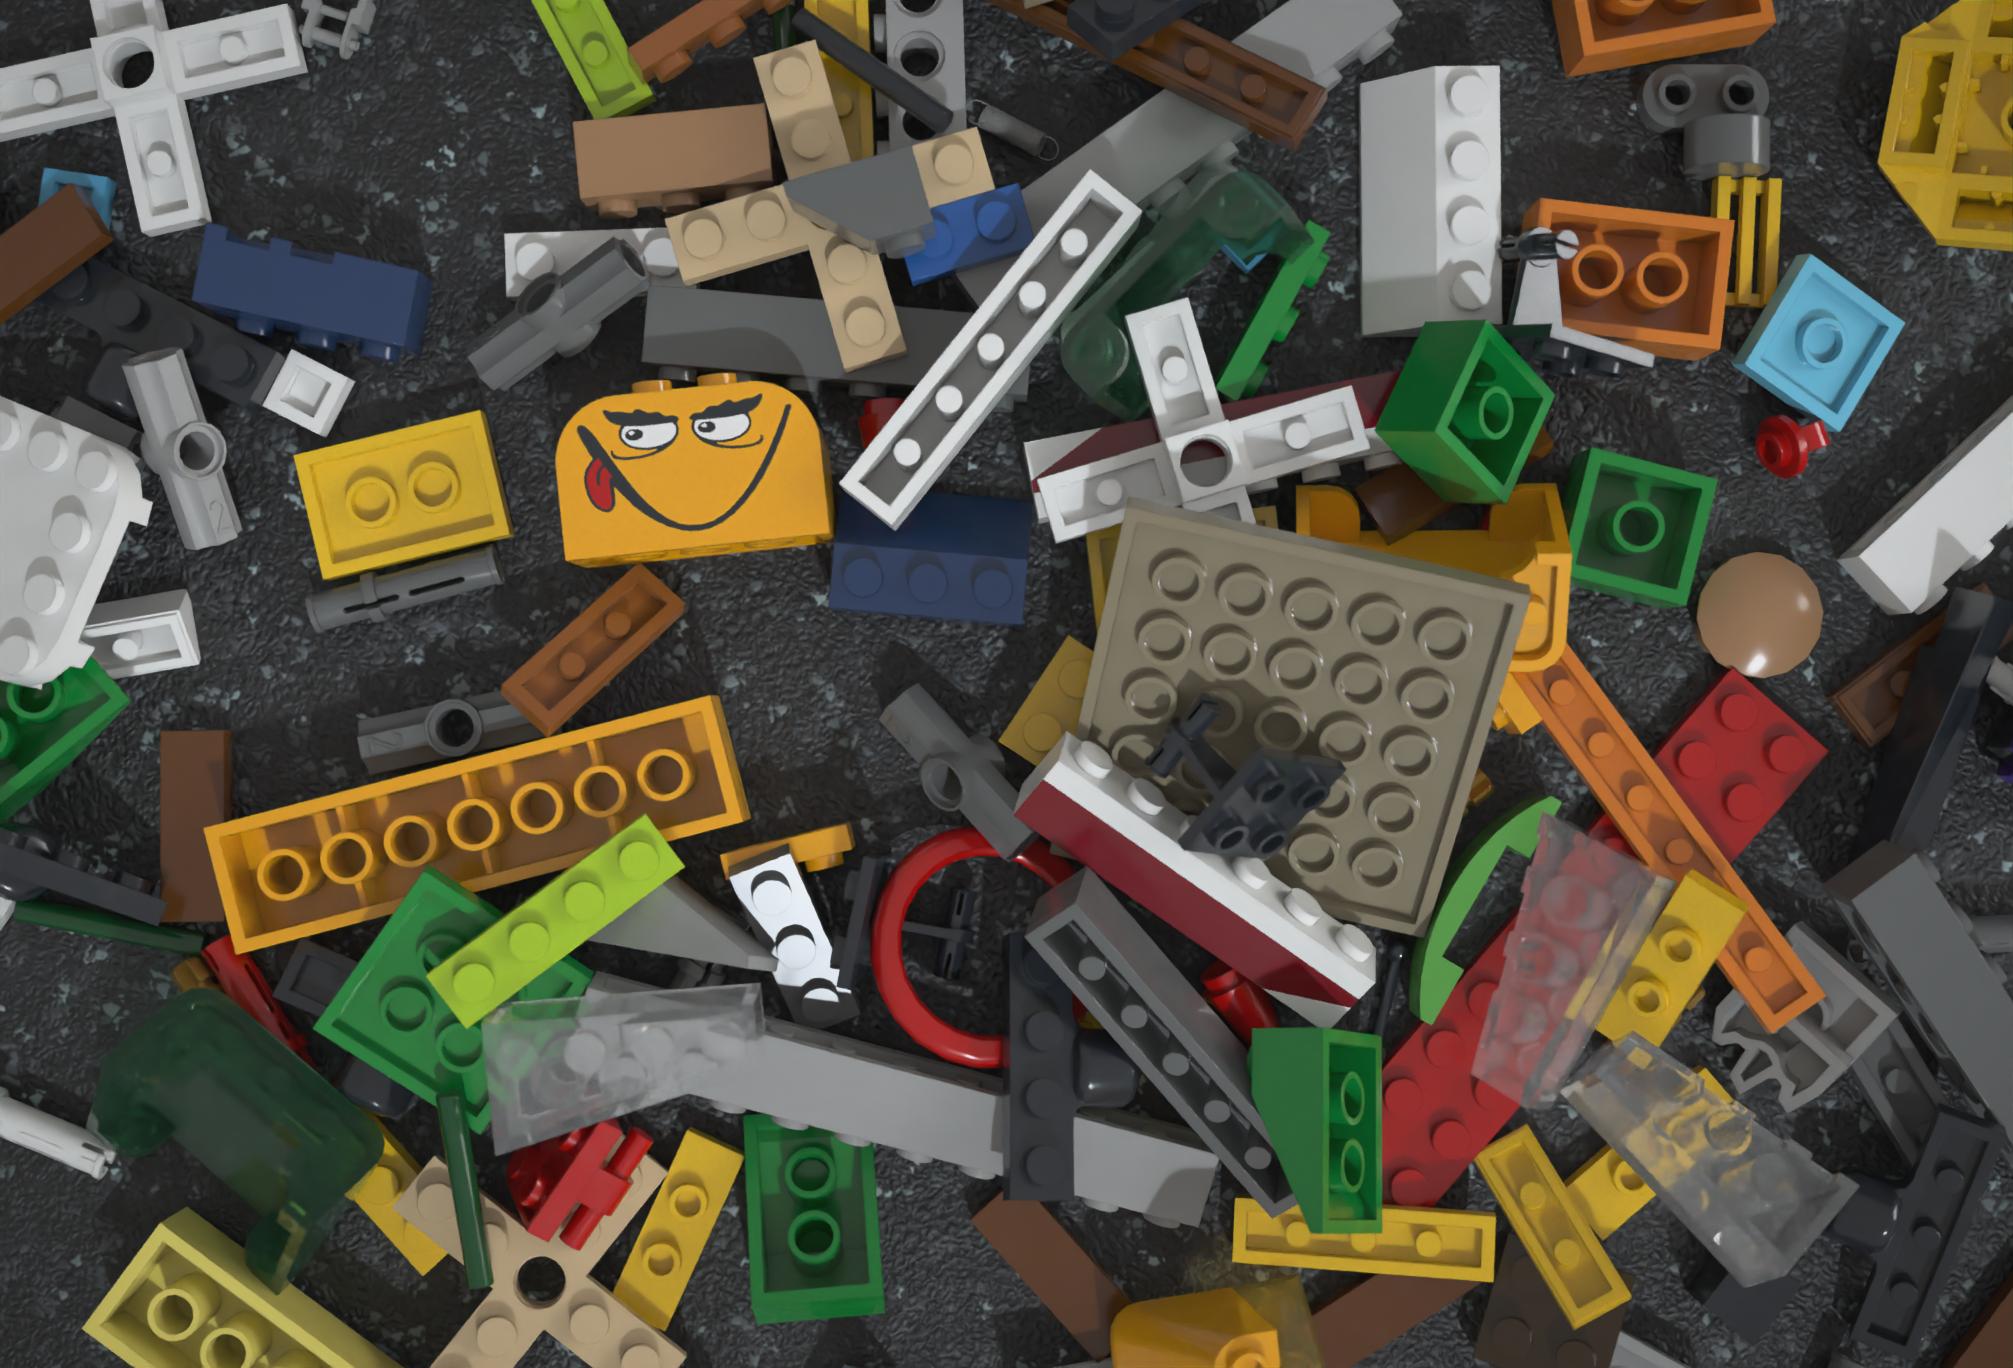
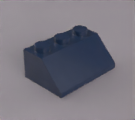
(944, 562)

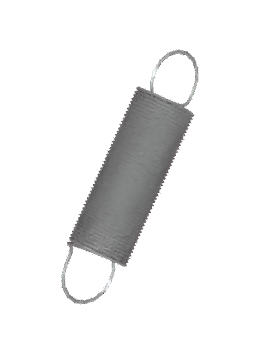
(1012, 130)

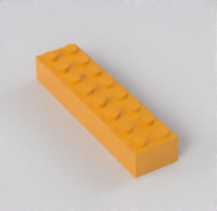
(474, 821)

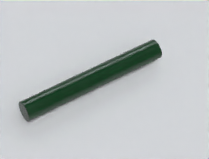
(111, 927)
(464, 1189)

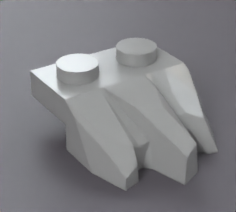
(1817, 1043)

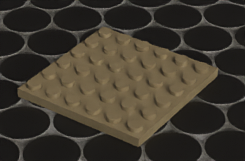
(1317, 658)

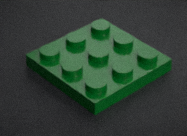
(398, 1018)

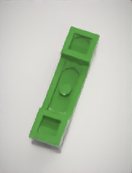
(1431, 974)

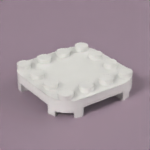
(60, 527)

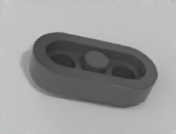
(1704, 94)

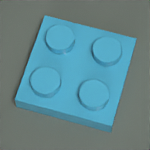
(1818, 342)

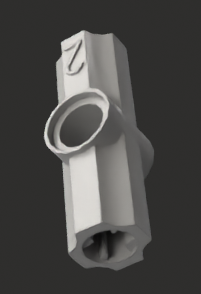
(169, 413)

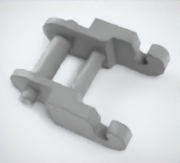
(357, 21)

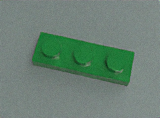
(1270, 320)

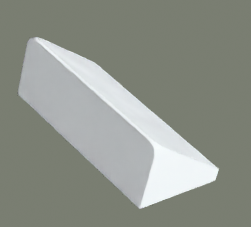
(143, 634)

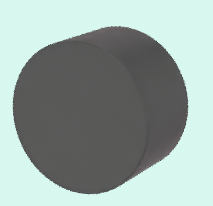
(1726, 146)

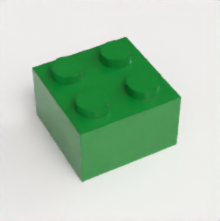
(1465, 412)
(1635, 526)

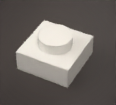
(308, 393)

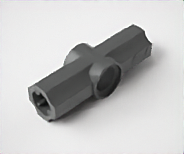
(558, 314)
(423, 737)
(959, 770)

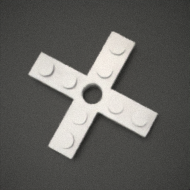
(154, 115)
(1189, 411)

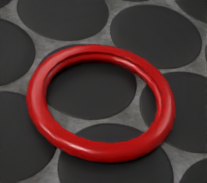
(886, 941)

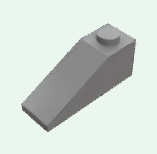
(685, 925)

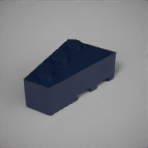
(312, 295)

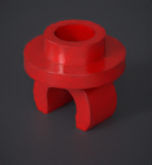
(1785, 445)

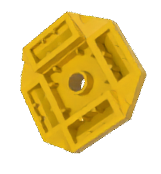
(1952, 123)

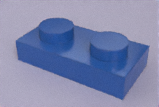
(973, 234)

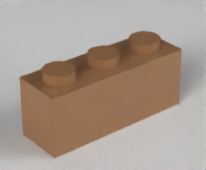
(673, 159)

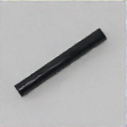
(872, 71)

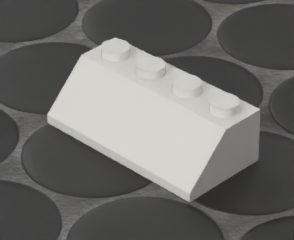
(1430, 199)

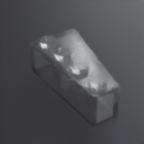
(1569, 952)
(1707, 1159)

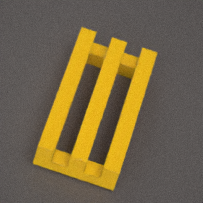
(1769, 233)

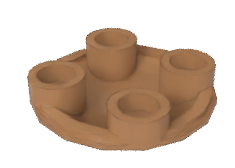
(1759, 615)

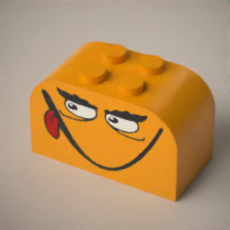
(692, 474)

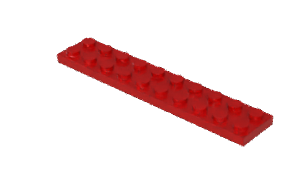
(1733, 768)

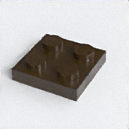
(1530, 1330)

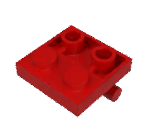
(573, 1168)

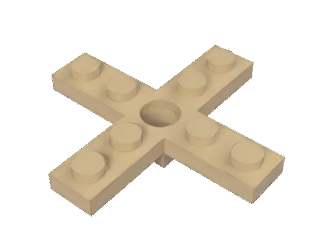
(766, 228)
(507, 1321)

